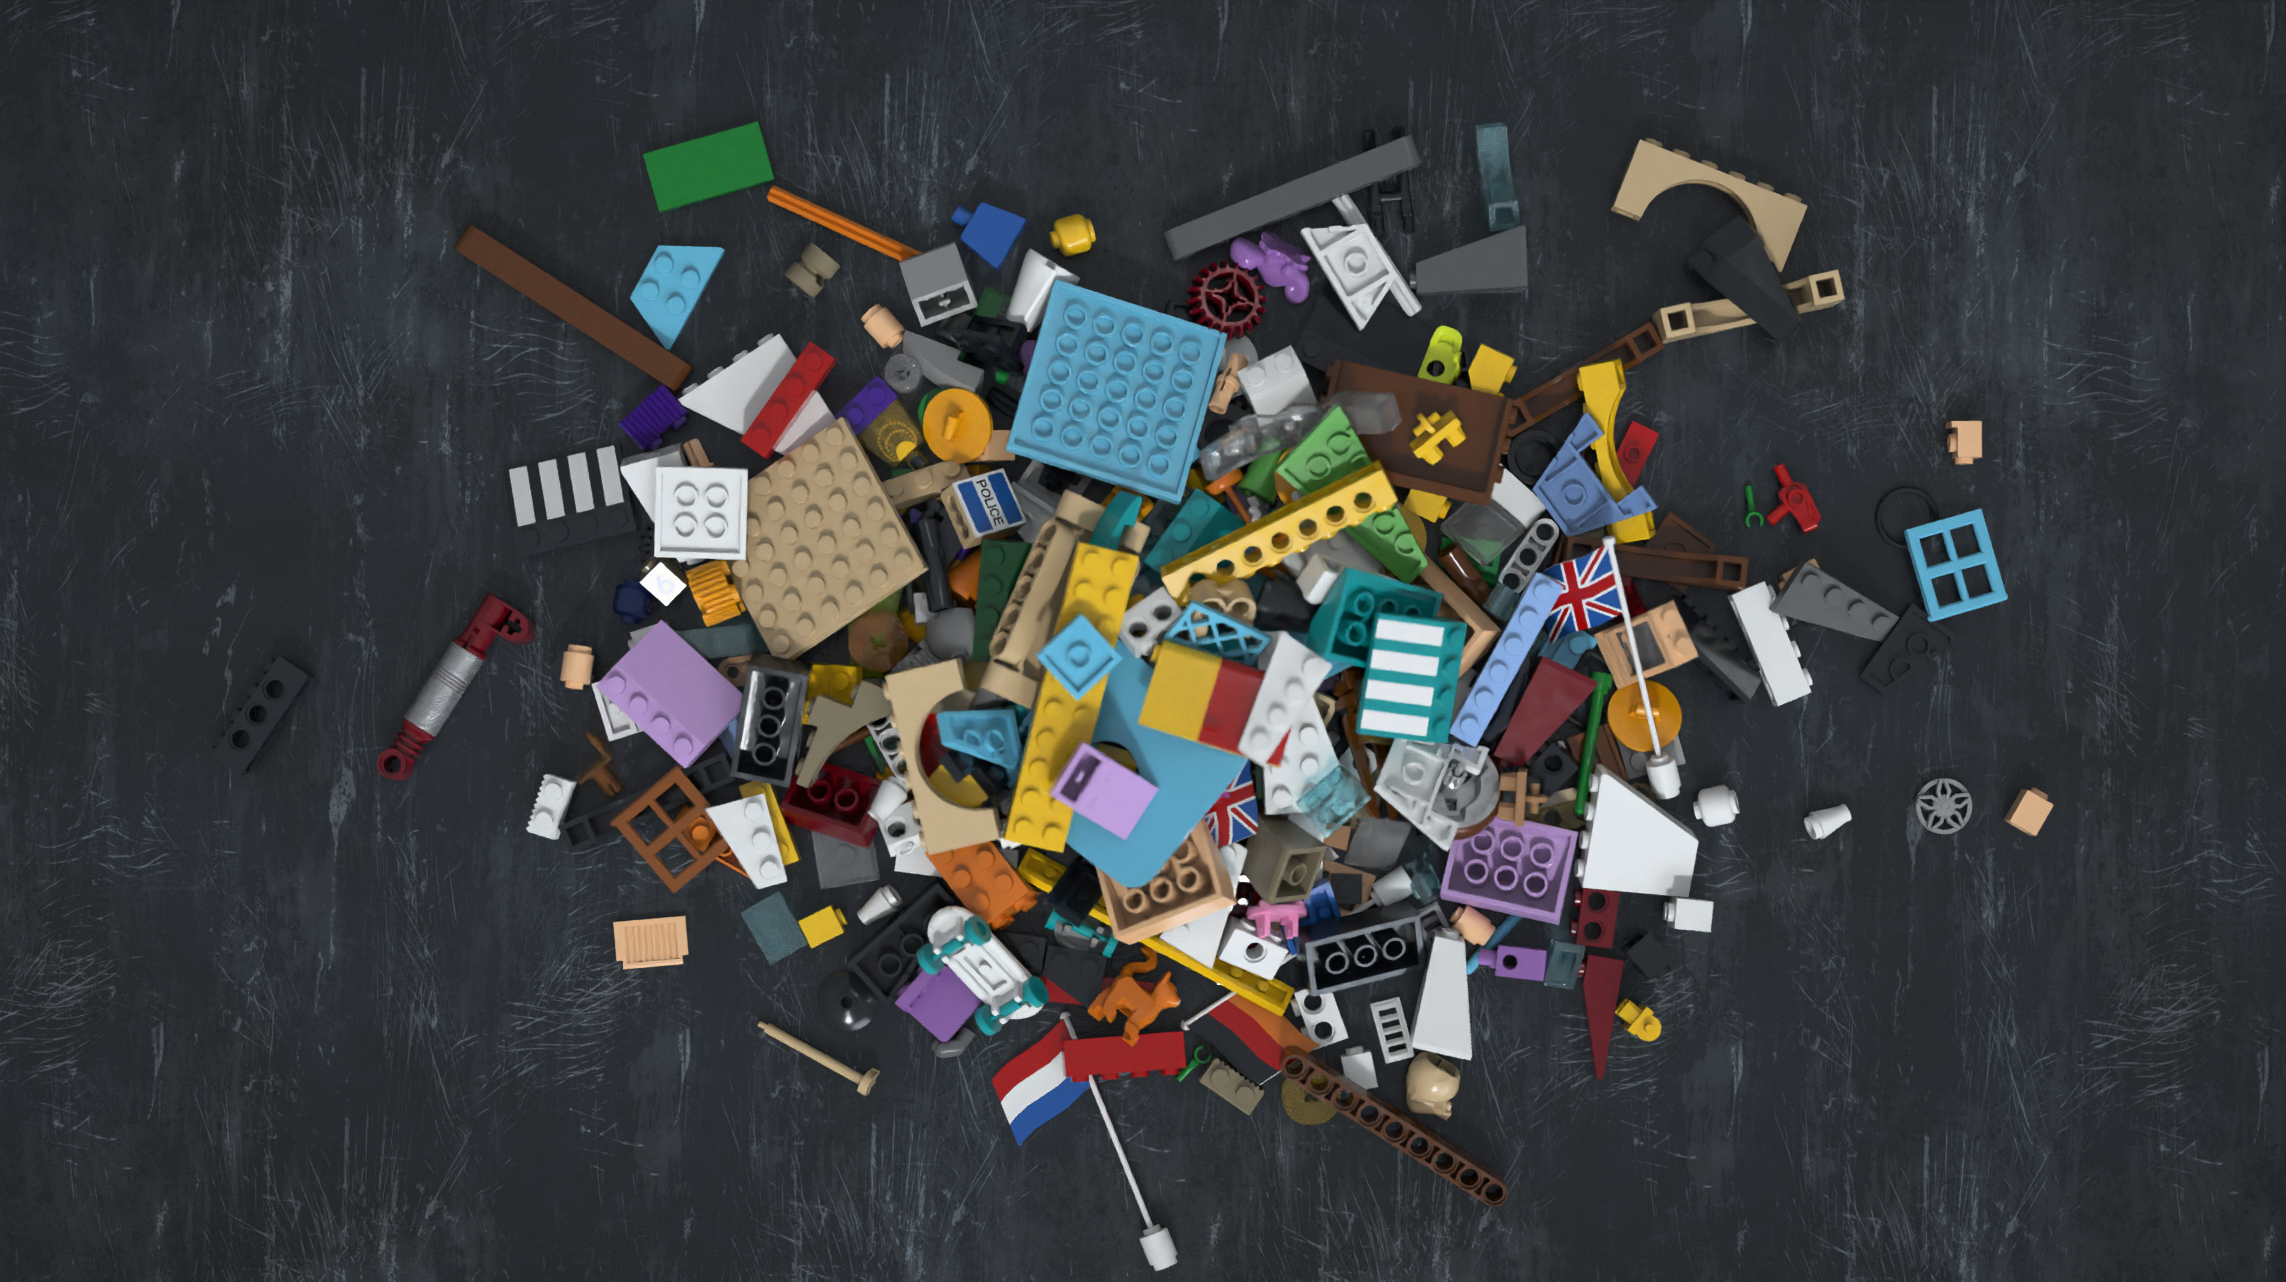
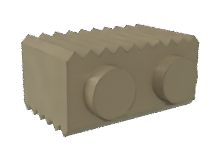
(1231, 1085)

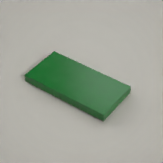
(708, 167)

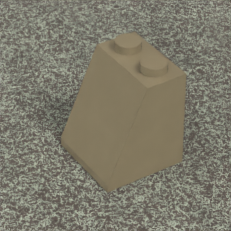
(1282, 859)

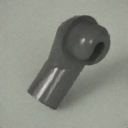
(954, 1046)

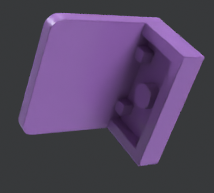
(938, 1001)

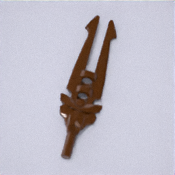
(1346, 692)

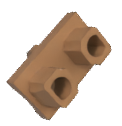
(1515, 810)

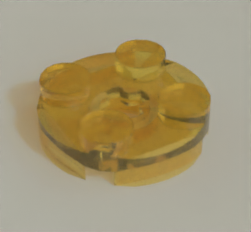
(1301, 1111)

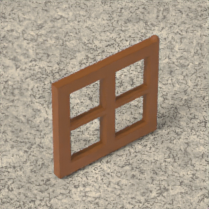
(674, 829)

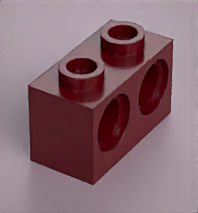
(1603, 916)

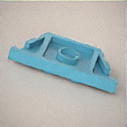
(673, 287)

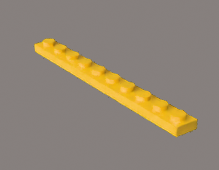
(1269, 994)

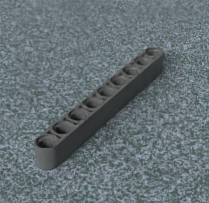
(1293, 198)

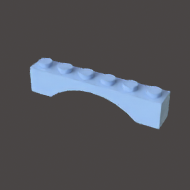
(1505, 659)

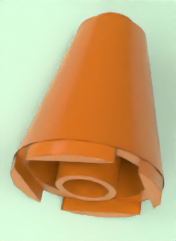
(965, 580)

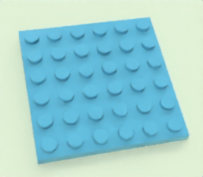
(1116, 392)

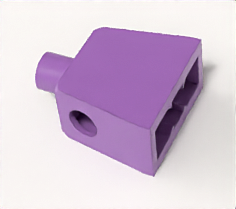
(1530, 961)

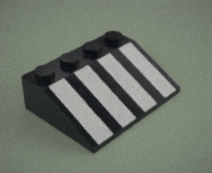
(570, 502)

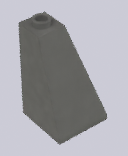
(1480, 267)

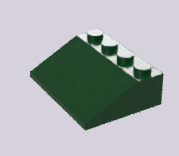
(998, 574)

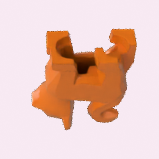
(1133, 1000)

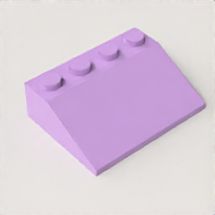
(672, 694)
(1512, 869)

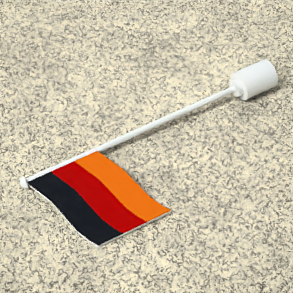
(1255, 1036)

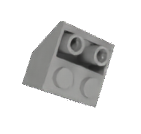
(938, 284)

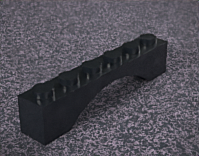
(596, 824)

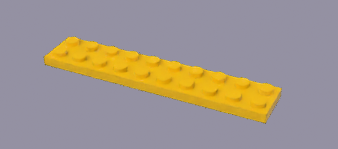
(1099, 591)

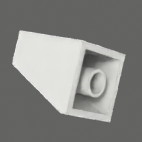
(1275, 383)

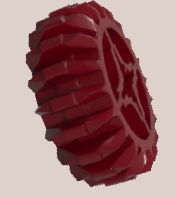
(1248, 304)

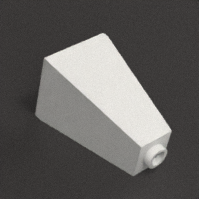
(641, 476)
(1442, 1006)

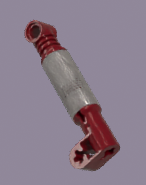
(449, 680)

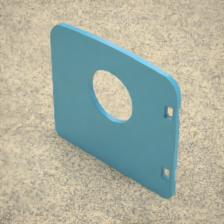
(1184, 771)

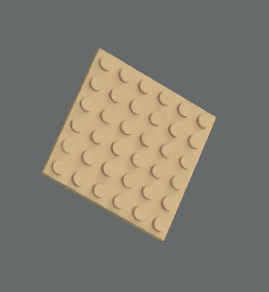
(820, 543)

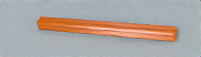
(840, 224)

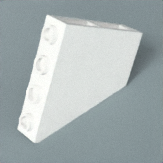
(741, 391)
(1632, 842)

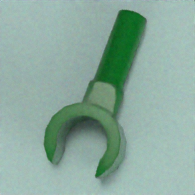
(1751, 508)
(1192, 1064)

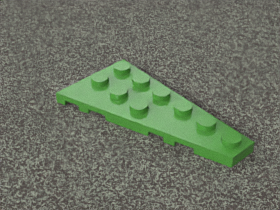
(1333, 452)

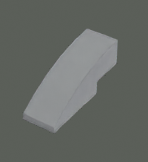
(943, 364)

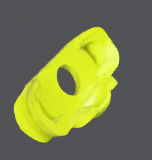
(1443, 348)

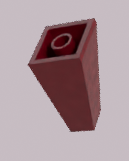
(1542, 706)

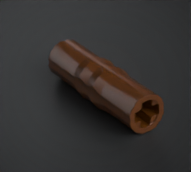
(1466, 575)

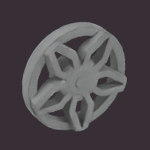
(1943, 806)

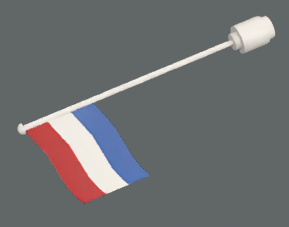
(1036, 1091)

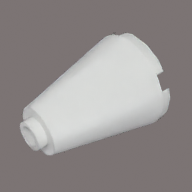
(1034, 289)

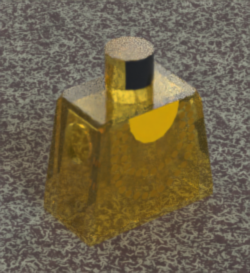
(895, 437)

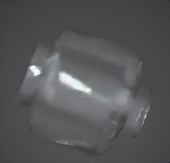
(907, 363)

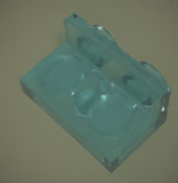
(1333, 800)

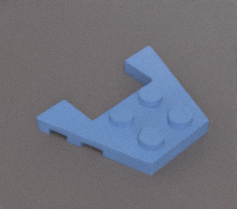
(1576, 493)

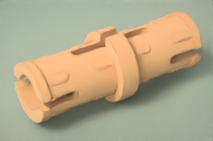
(1227, 383)

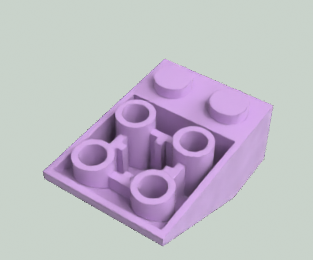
(1102, 790)

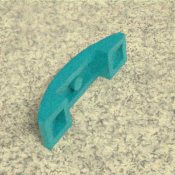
(1120, 512)

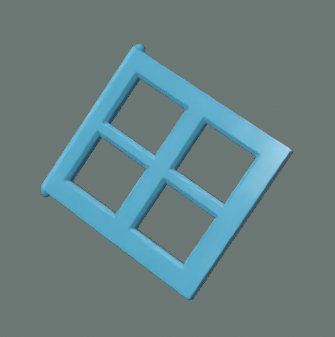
(1955, 565)

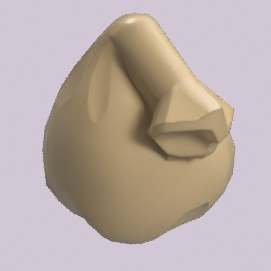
(1431, 1085)

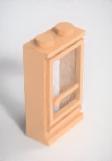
(1660, 643)

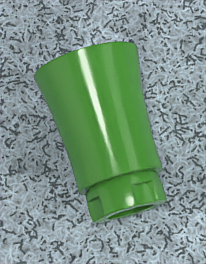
(1260, 478)

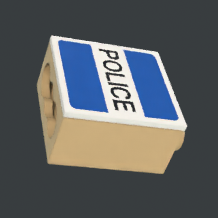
(983, 508)

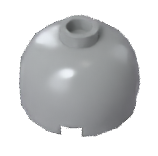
(952, 634)

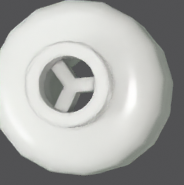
(1716, 805)

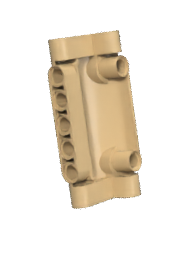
(1038, 597)

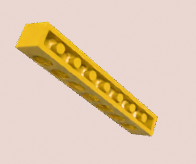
(1286, 520)

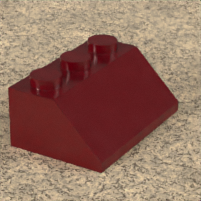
(834, 805)

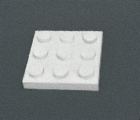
(701, 512)

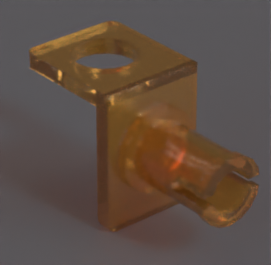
(599, 771)

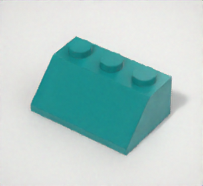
(1196, 525)

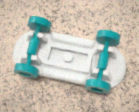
(984, 966)

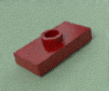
(1635, 450)

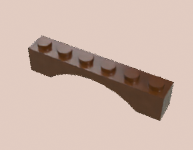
(1564, 388)
(1668, 566)

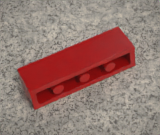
(788, 400)
(1113, 1056)

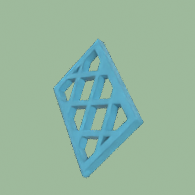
(1184, 622)

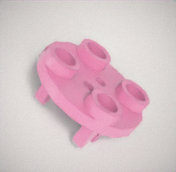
(1285, 914)

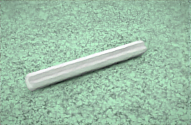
(1399, 287)

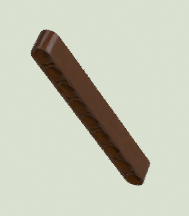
(572, 307)
(1400, 1138)

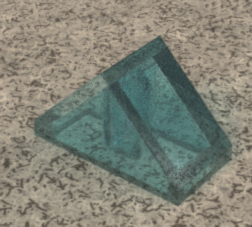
(1563, 964)

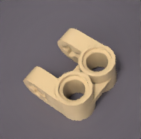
(1231, 599)

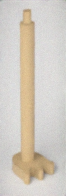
(864, 1081)

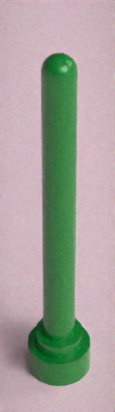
(1604, 684)

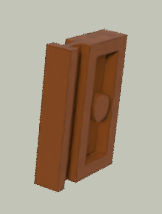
(1605, 753)

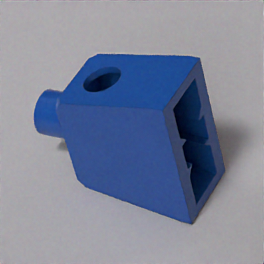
(989, 232)

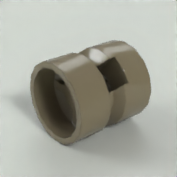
(812, 270)

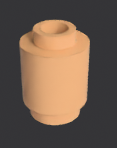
(883, 326)
(577, 666)
(1472, 925)

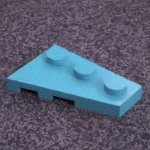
(983, 734)

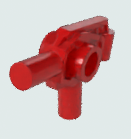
(1796, 500)

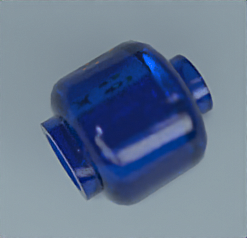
(632, 601)

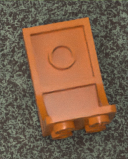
(986, 882)

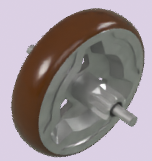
(1475, 800)

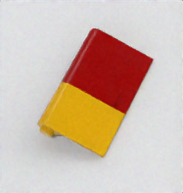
(1203, 698)

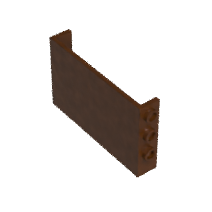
(1464, 471)

